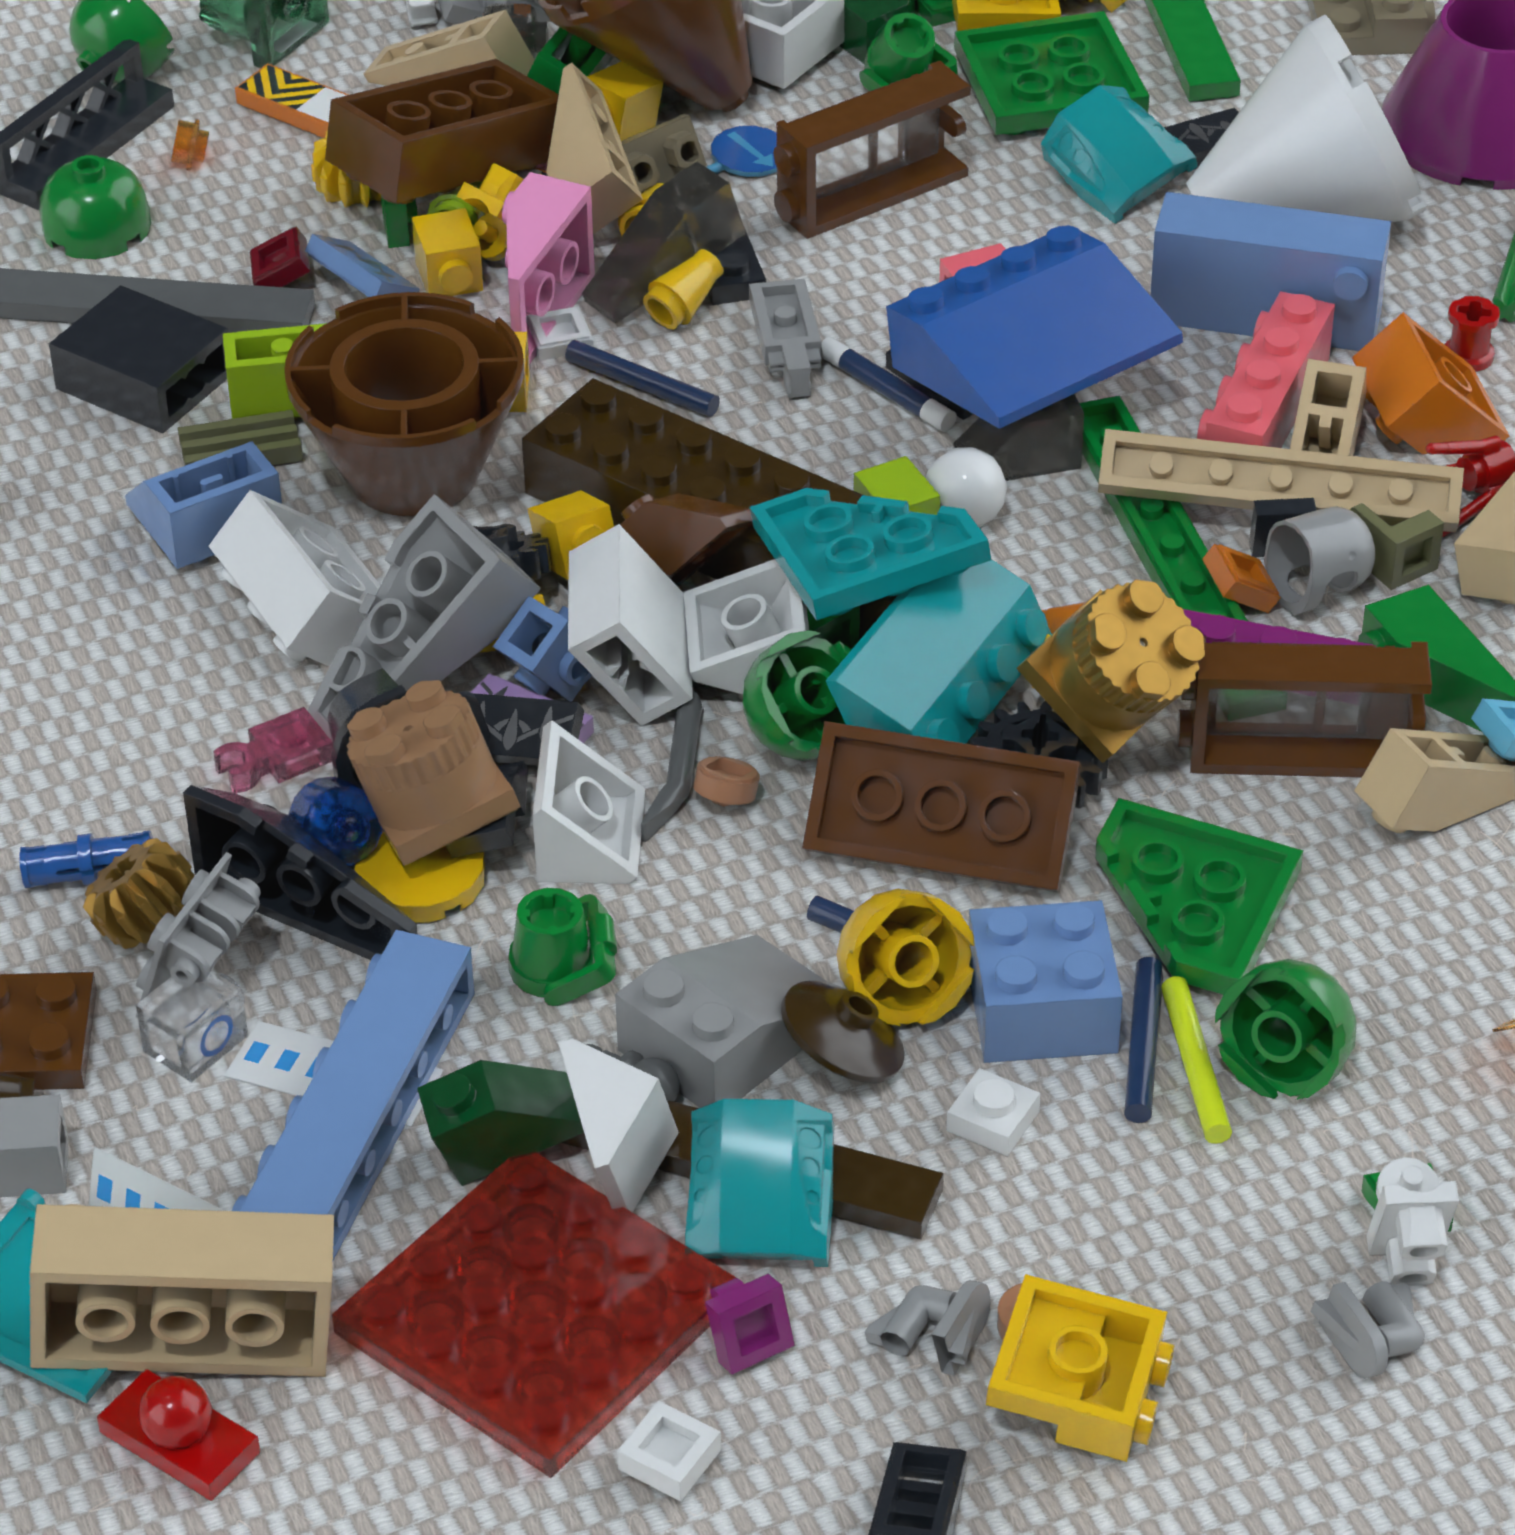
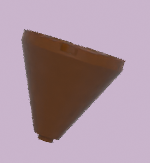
(683, 43)

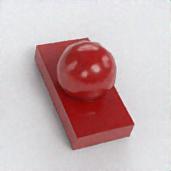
(179, 1432)

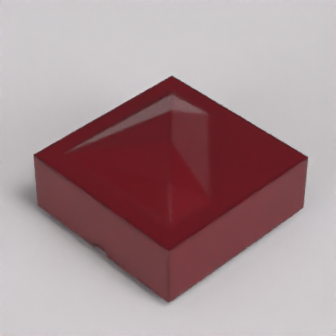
(280, 259)

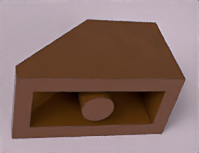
(683, 530)

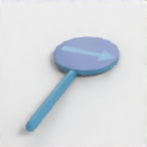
(744, 151)

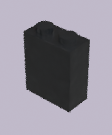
(140, 359)

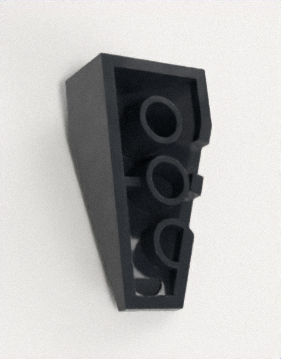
(295, 872)

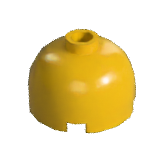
(906, 955)

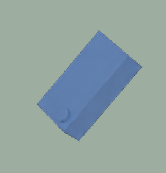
(1232, 258)

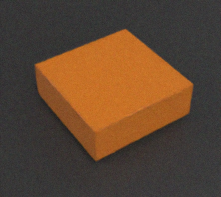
(1241, 578)

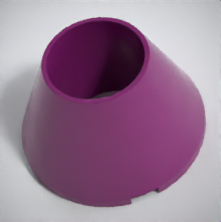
(1458, 96)

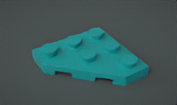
(866, 550)

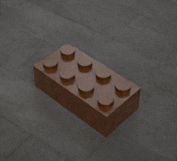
(441, 130)

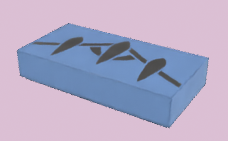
(356, 266)

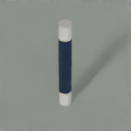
(888, 384)

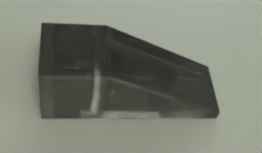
(676, 221)

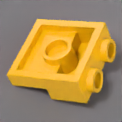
(1082, 1366)

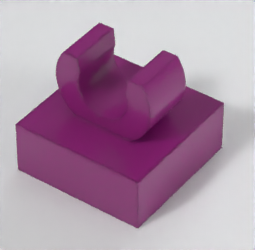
(748, 1322)

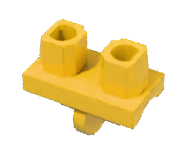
(490, 200)

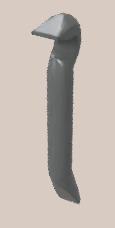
(679, 769)

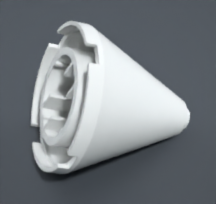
(1312, 140)

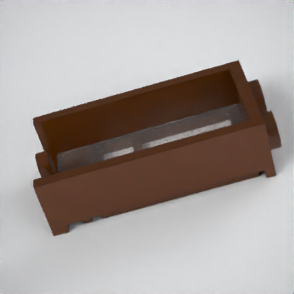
(869, 151)
(1300, 706)

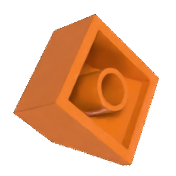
(1424, 389)

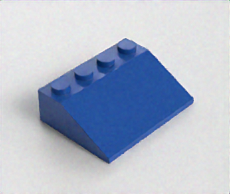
(1028, 327)

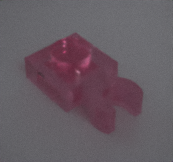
(278, 747)

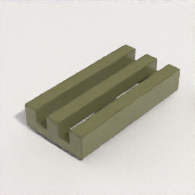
(272, 433)

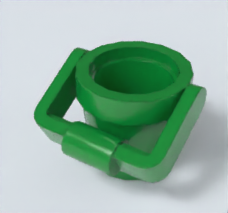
(903, 50)
(553, 949)

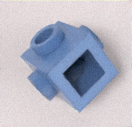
(539, 647)

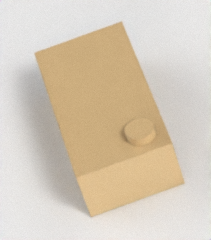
(180, 1290)

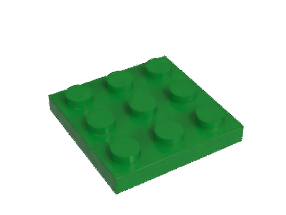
(1042, 66)

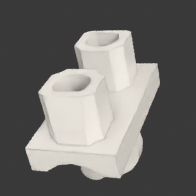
(1411, 1220)

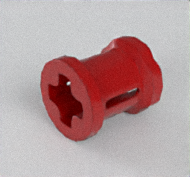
(1471, 330)

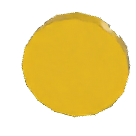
(426, 885)

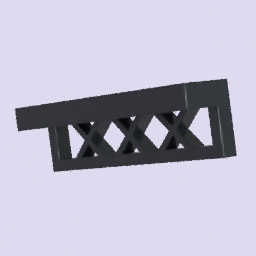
(100, 129)

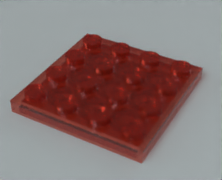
(534, 1310)

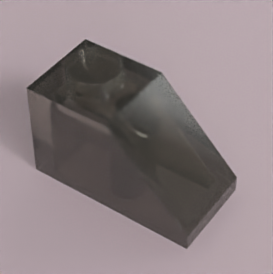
(1035, 444)

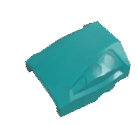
(1113, 151)
(761, 1181)

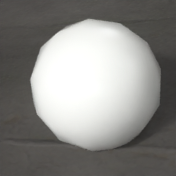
(969, 481)

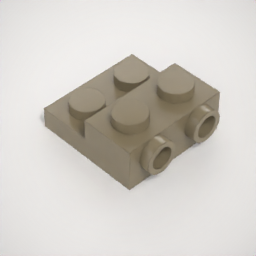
(1377, 25)

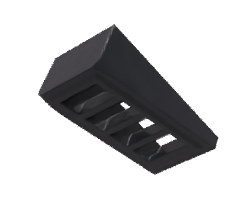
(920, 1506)

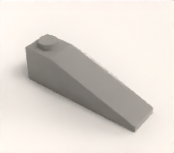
(435, 608)

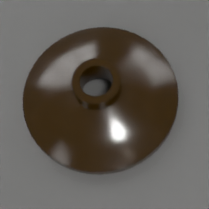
(842, 1031)

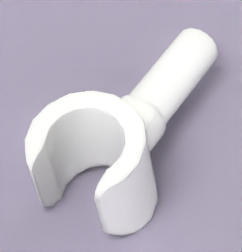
(421, 12)

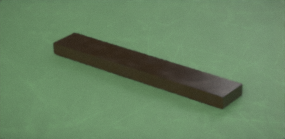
(865, 1185)

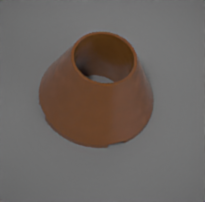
(406, 395)

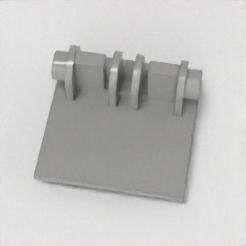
(202, 931)

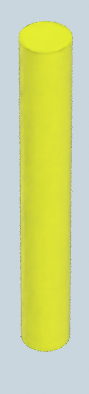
(1196, 1060)

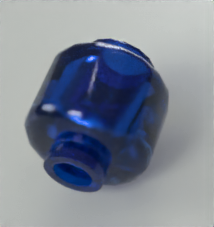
(338, 817)

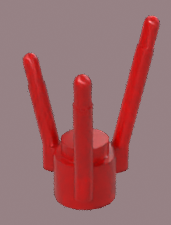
(1486, 469)

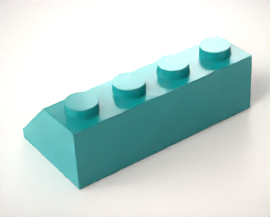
(941, 655)

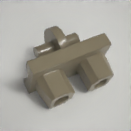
(663, 151)

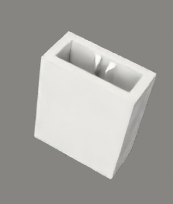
(628, 625)

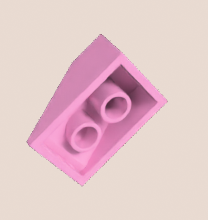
(547, 248)

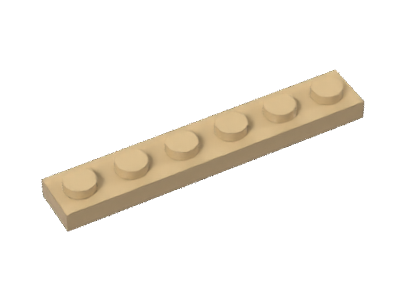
(1241, 473)

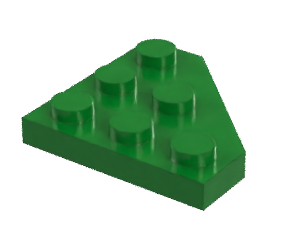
(1197, 889)

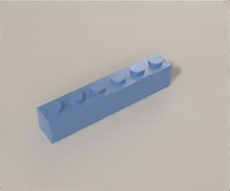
(366, 1083)

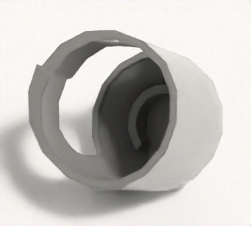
(1328, 540)

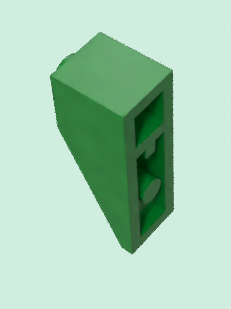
(1459, 663)

